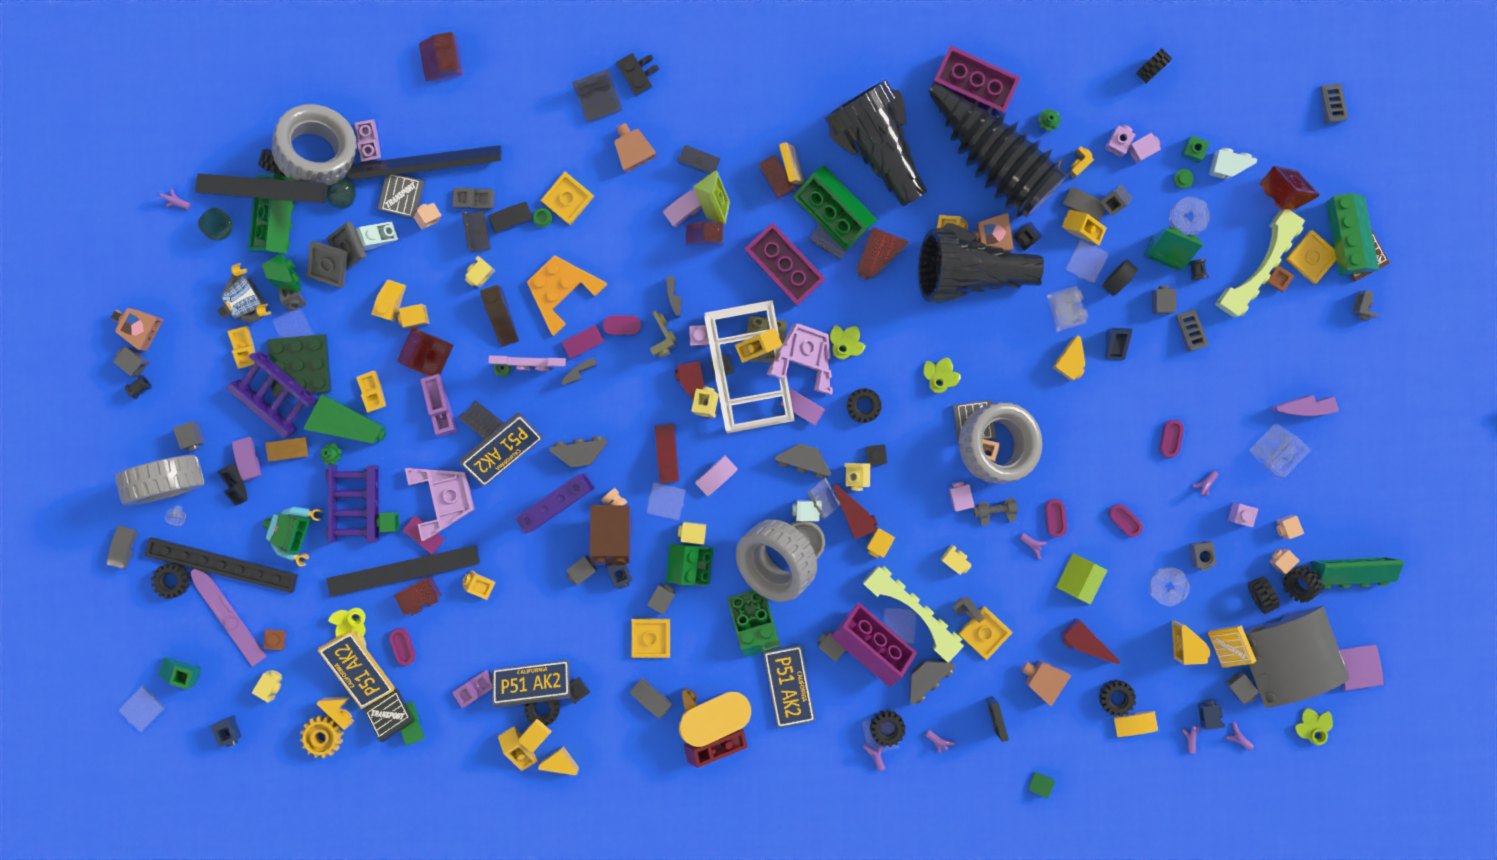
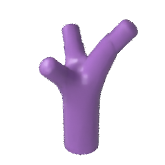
(174, 200)
(1207, 483)
(1035, 545)
(1191, 737)
(1238, 737)
(939, 742)
(876, 756)

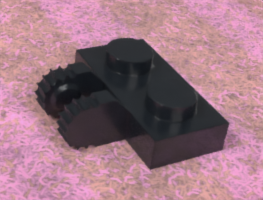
(634, 73)

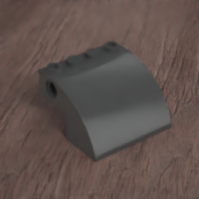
(1296, 657)

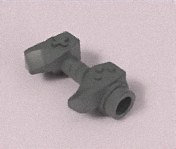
(983, 510)

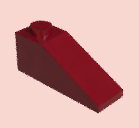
(691, 378)
(667, 453)
(857, 517)
(1083, 640)
(716, 750)

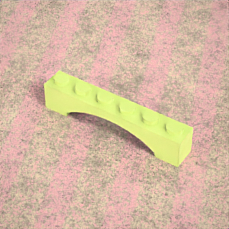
(1284, 228)
(945, 643)

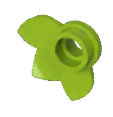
(848, 340)
(941, 372)
(1314, 723)

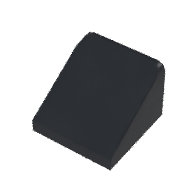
(1027, 236)

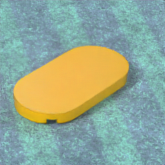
(714, 719)

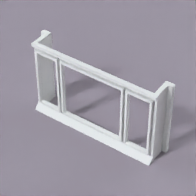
(725, 400)

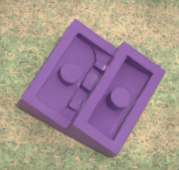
(1363, 667)

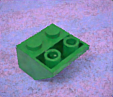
(689, 564)

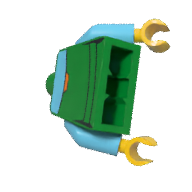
(288, 531)

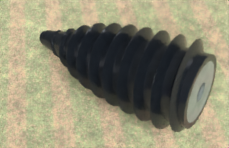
(1001, 153)

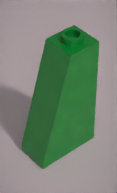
(342, 421)

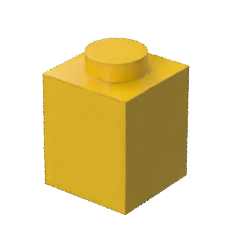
(413, 316)
(879, 543)

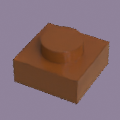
(1280, 278)
(274, 639)

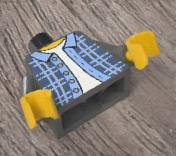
(242, 298)

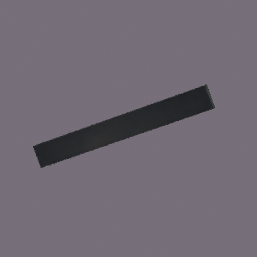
(425, 162)
(261, 188)
(221, 564)
(403, 570)

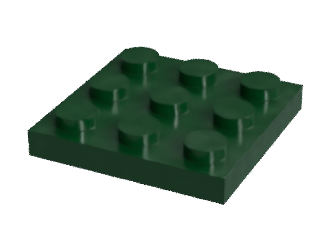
(303, 360)

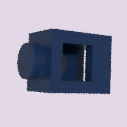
(620, 582)
(1210, 715)
(221, 734)

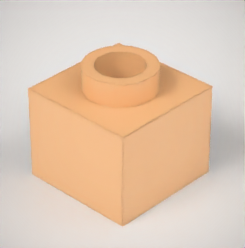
(427, 215)
(992, 448)
(1289, 527)
(1283, 560)

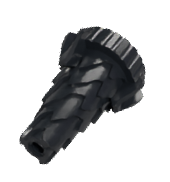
(873, 128)
(955, 265)

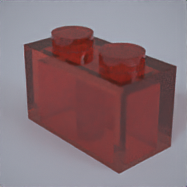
(776, 177)
(418, 595)

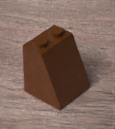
(610, 534)

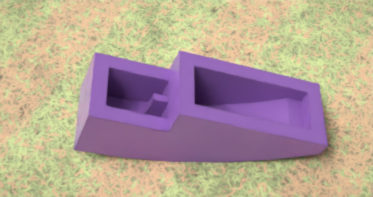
(438, 406)
(1307, 406)

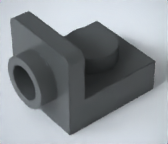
(291, 299)
(1362, 304)
(968, 606)

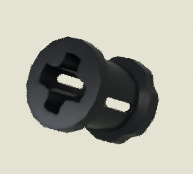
(1198, 269)
(138, 387)

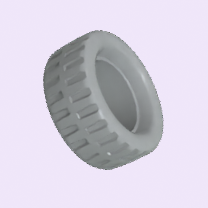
(321, 122)
(1026, 439)
(159, 480)
(763, 574)

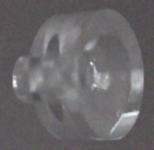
(175, 516)

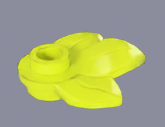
(346, 622)

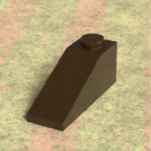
(499, 315)

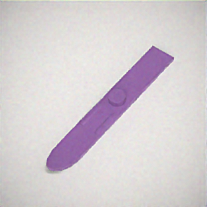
(228, 617)

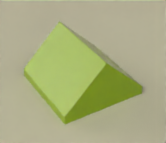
(713, 197)
(1081, 578)

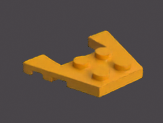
(555, 283)

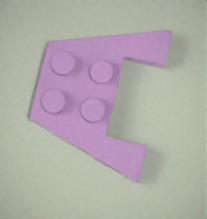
(806, 348)
(524, 364)
(449, 494)

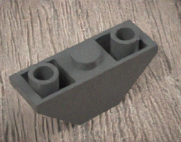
(580, 452)
(804, 459)
(926, 677)

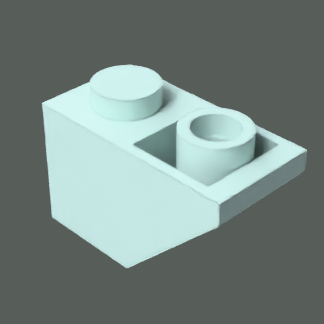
(1228, 164)
(376, 235)
(805, 511)

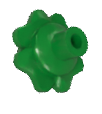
(1049, 119)
(330, 454)

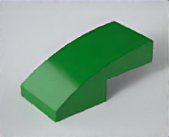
(413, 732)

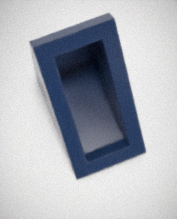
(1117, 343)

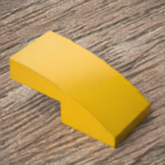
(242, 346)
(371, 391)
(1136, 724)

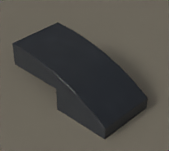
(510, 217)
(236, 489)

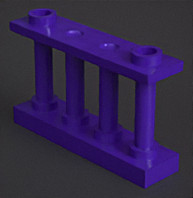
(256, 402)
(370, 494)
(555, 503)

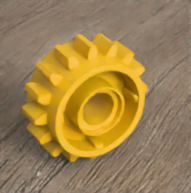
(314, 744)

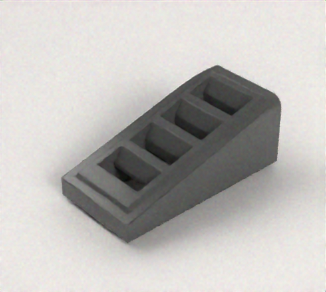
(1340, 102)
(1185, 333)

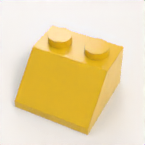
(1187, 646)

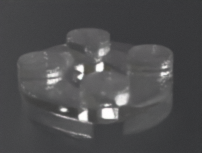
(1198, 208)
(1174, 596)

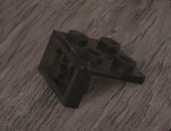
(597, 95)

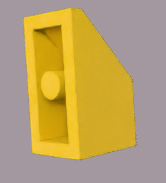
(1084, 226)
(389, 300)
(758, 345)
(1072, 360)
(514, 750)

